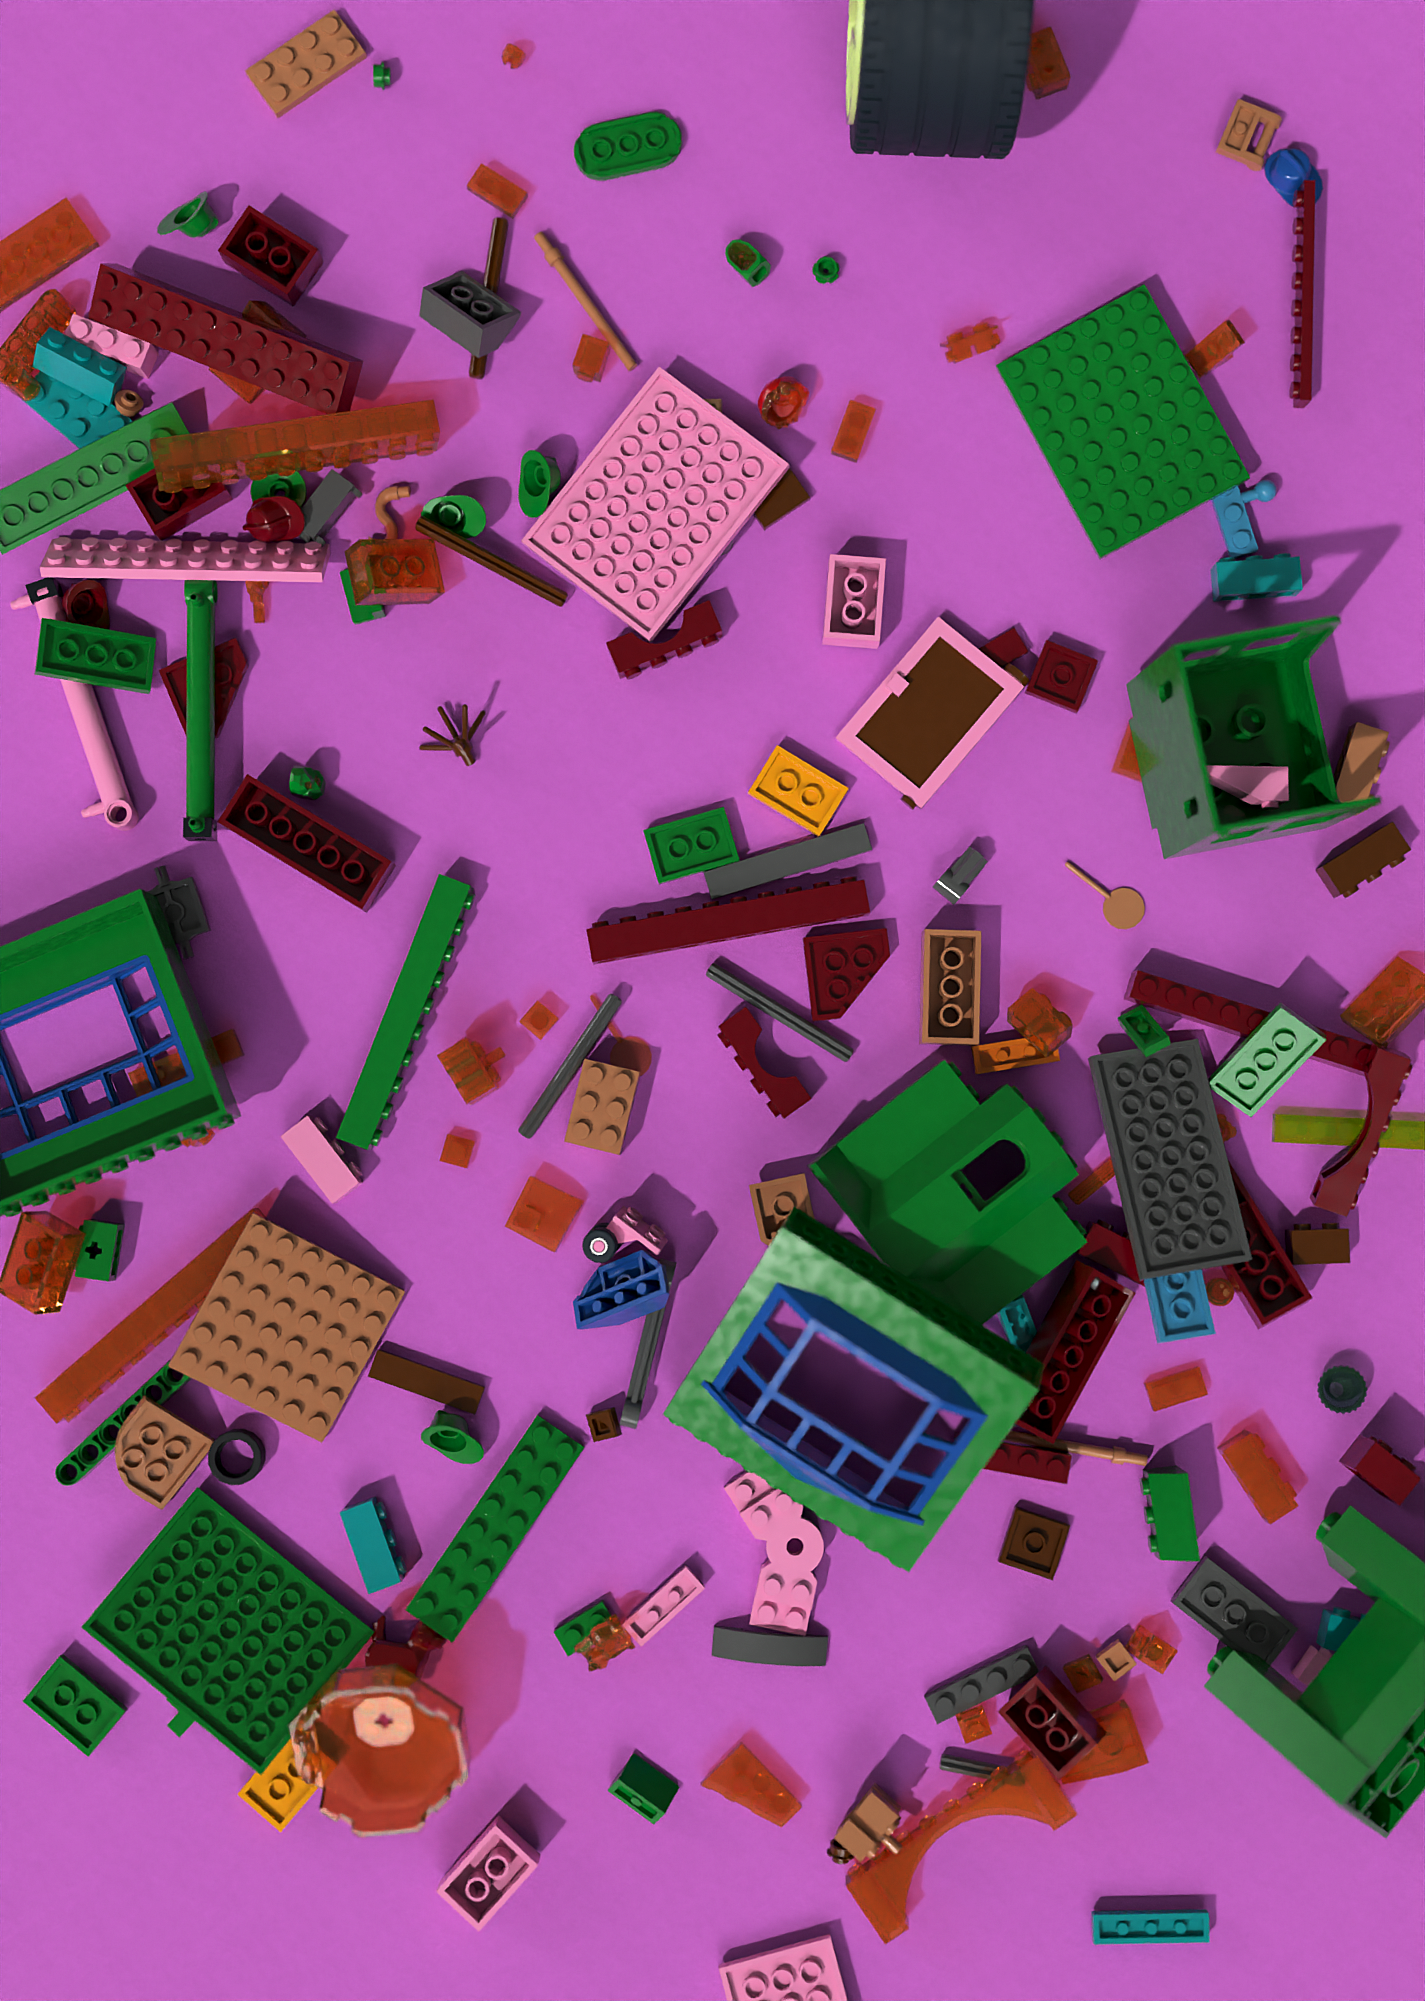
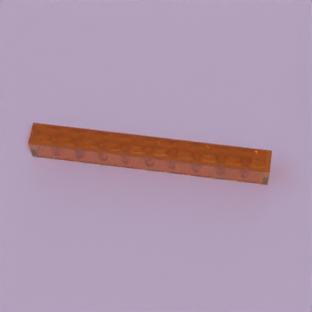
(139, 1331)

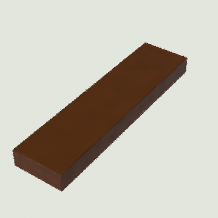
(426, 1381)

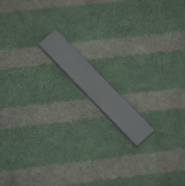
(787, 861)

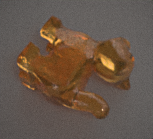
(609, 1642)

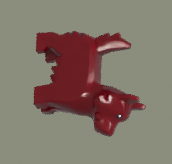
(409, 1655)

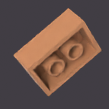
(602, 1106)

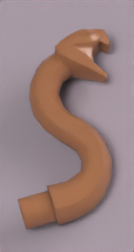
(385, 496)

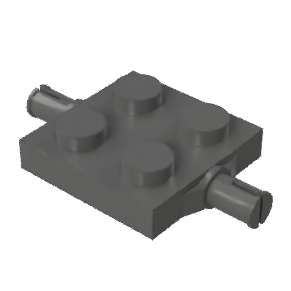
(181, 909)

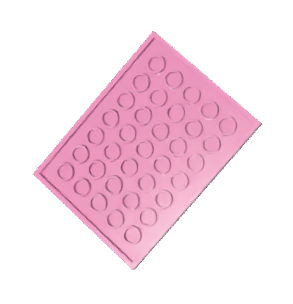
(655, 504)

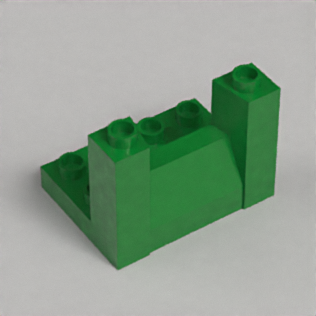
(1364, 1713)

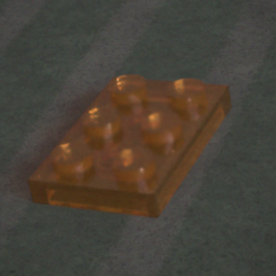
(1388, 1003)

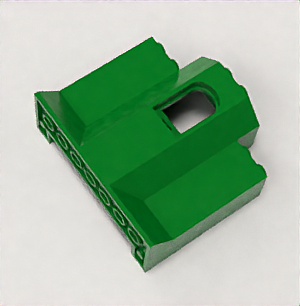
(903, 1193)

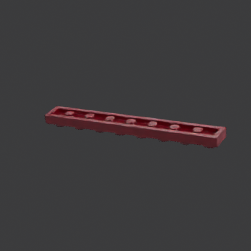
(1303, 303)

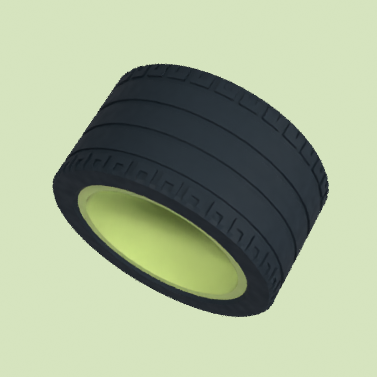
(936, 76)

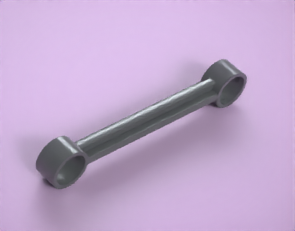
(644, 1359)

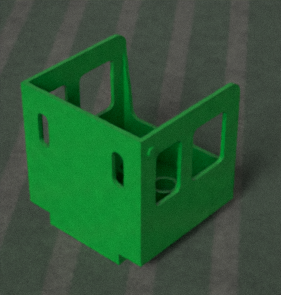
(1234, 712)

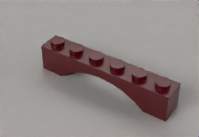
(1339, 1183)

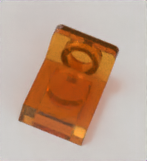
(1151, 1649)

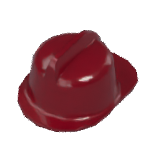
(274, 519)
(87, 604)

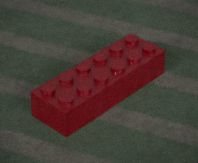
(307, 843)
(1071, 1345)

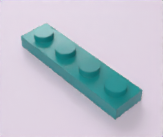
(1150, 1926)

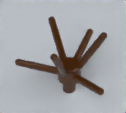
(460, 743)

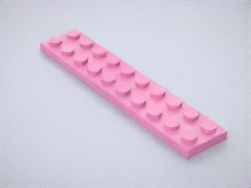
(185, 560)

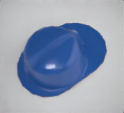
(1287, 171)

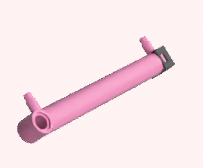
(47, 598)

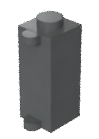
(327, 506)

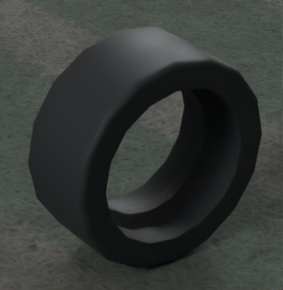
(258, 1457)

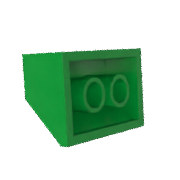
(1170, 1514)

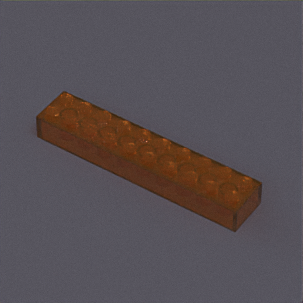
(295, 445)

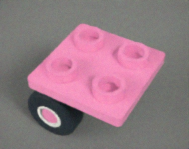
(627, 1225)

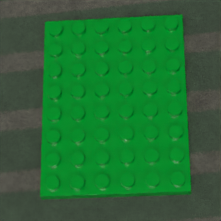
(1122, 422)
(227, 1629)

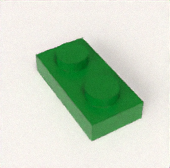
(1144, 1030)
(580, 1626)

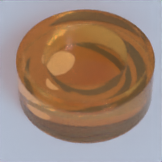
(1219, 1291)

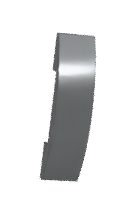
(769, 1647)

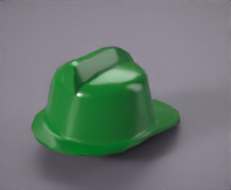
(192, 218)
(538, 480)
(457, 513)
(451, 1438)

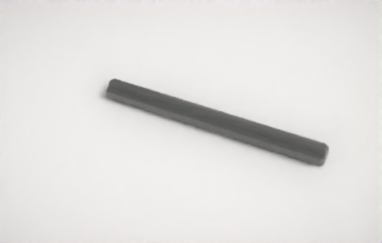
(779, 1012)
(570, 1066)

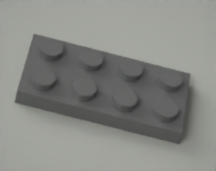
(1233, 1612)

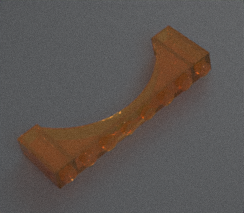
(1020, 1789)

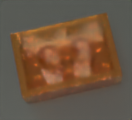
(394, 571)
(40, 1262)

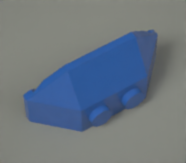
(622, 1292)

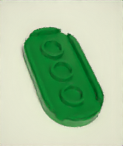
(627, 146)

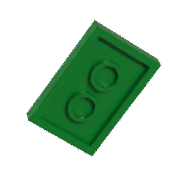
(691, 845)
(75, 1705)

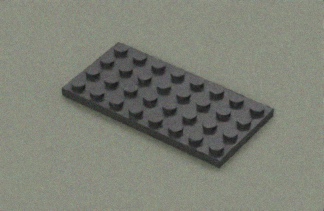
(1169, 1160)

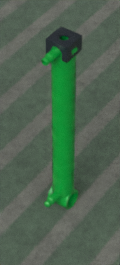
(201, 599)

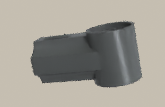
(957, 879)

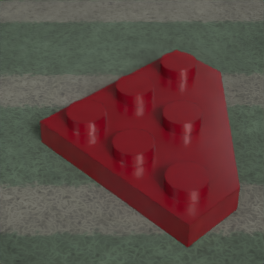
(229, 673)
(841, 968)

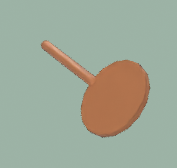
(1121, 908)

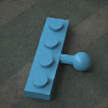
(1234, 519)

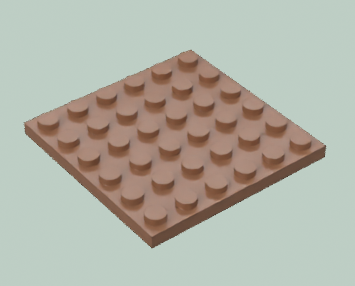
(286, 1327)

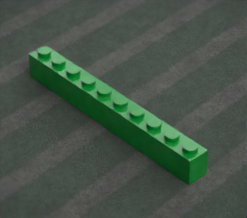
(405, 1012)

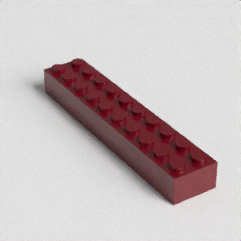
(225, 339)

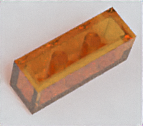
(1258, 1476)

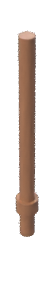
(555, 259)
(1117, 1455)

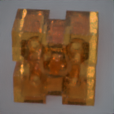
(472, 1069)

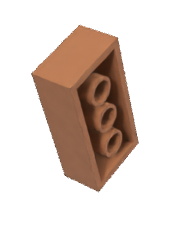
(950, 987)

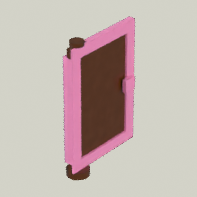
(931, 712)

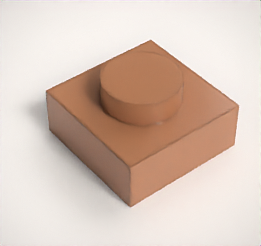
(1116, 1659)

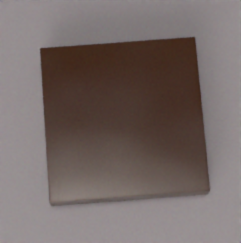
(782, 500)
(1033, 1543)

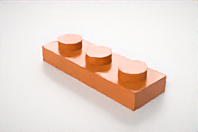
(1008, 1055)

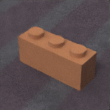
(1359, 762)

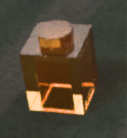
(591, 358)

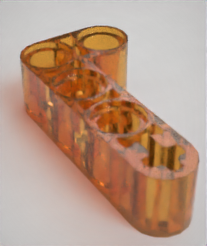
(19, 349)

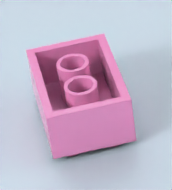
(854, 601)
(488, 1873)

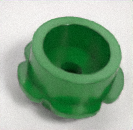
(381, 75)
(825, 263)

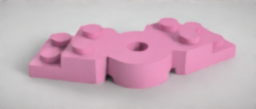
(786, 1580)

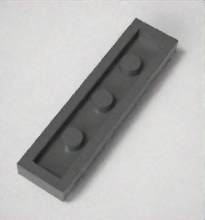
(981, 1684)

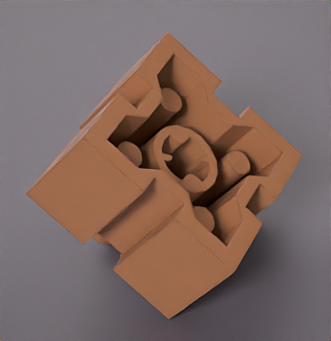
(870, 1824)

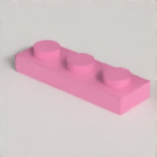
(663, 1605)

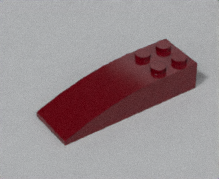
(1269, 1281)

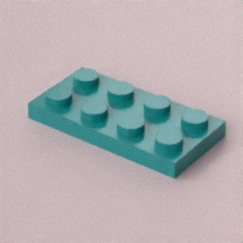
(73, 412)

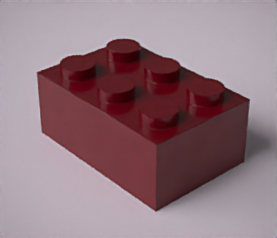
(271, 255)
(174, 511)
(1052, 1722)

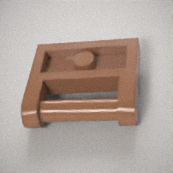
(1240, 131)

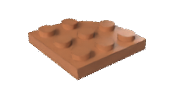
(158, 1451)

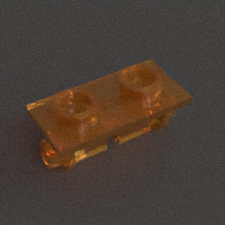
(980, 337)

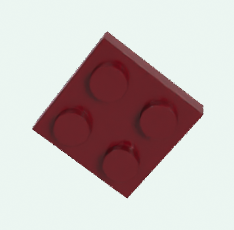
(1061, 676)

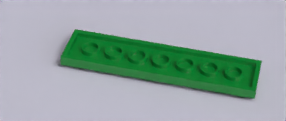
(82, 478)
(494, 1529)

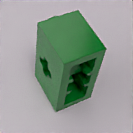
(107, 1237)

